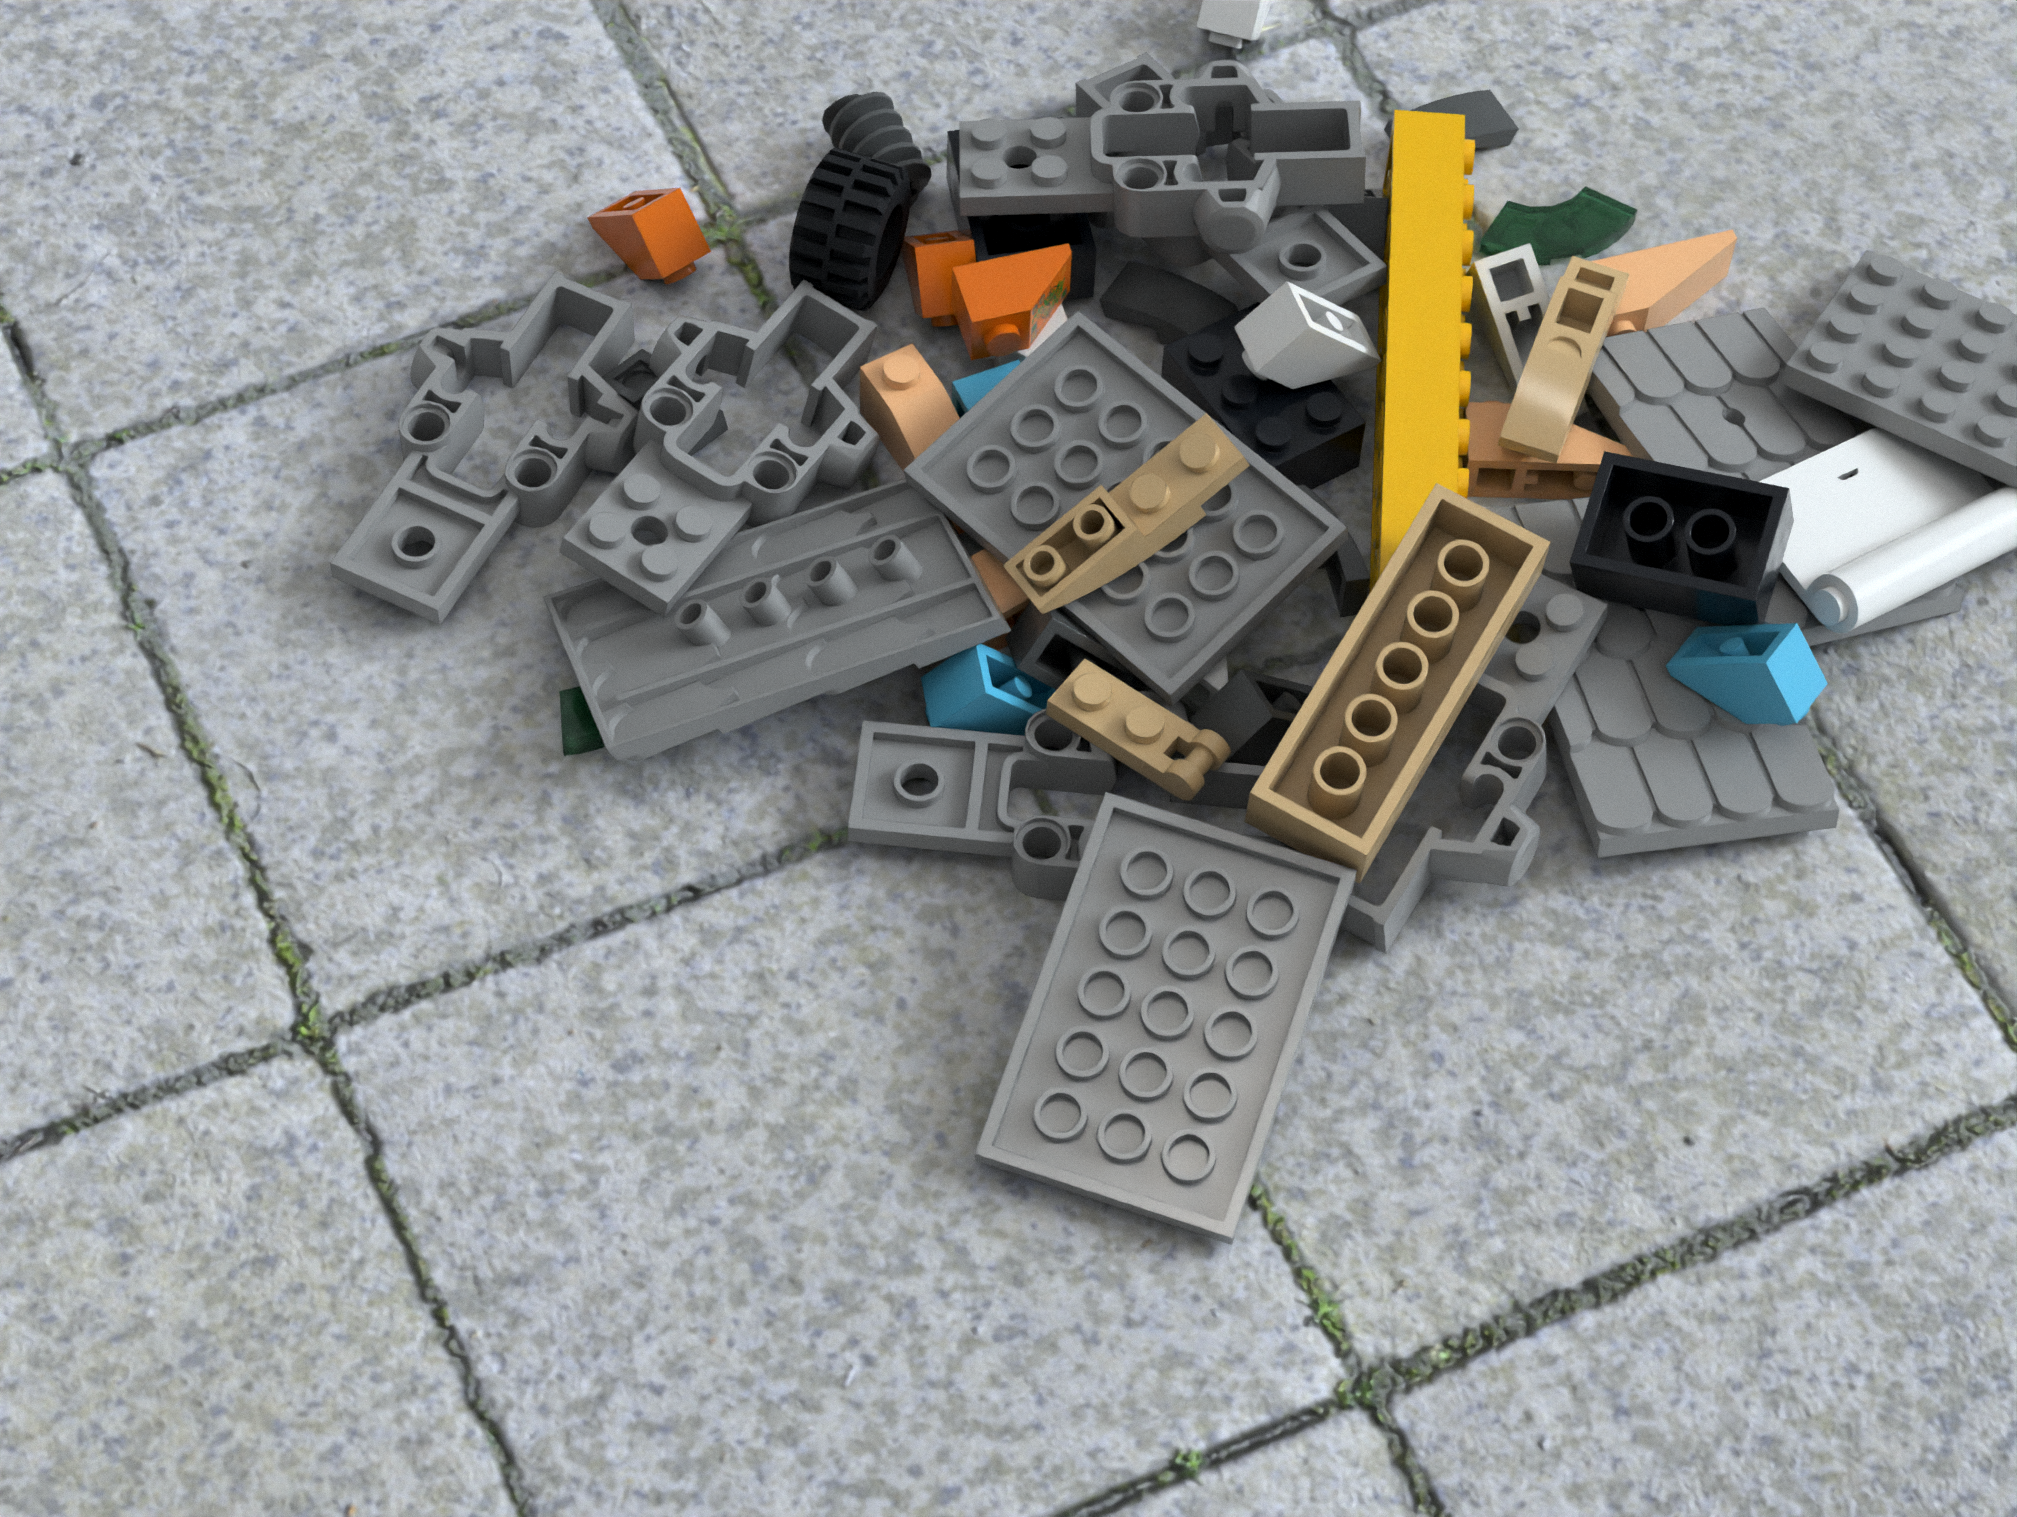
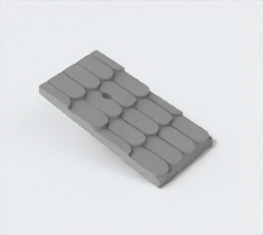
(1715, 405)
(778, 621)
(1652, 754)

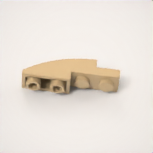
(1562, 359)
(1130, 523)

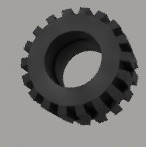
(850, 228)

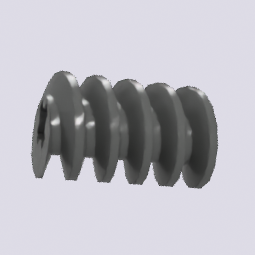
(874, 129)

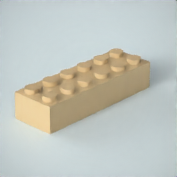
(1397, 682)

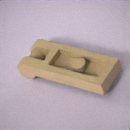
(1137, 730)

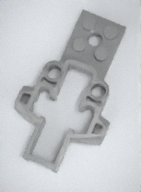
(1156, 185)
(1332, 257)
(444, 423)
(691, 503)
(1521, 691)
(974, 788)

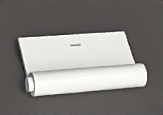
(1888, 529)

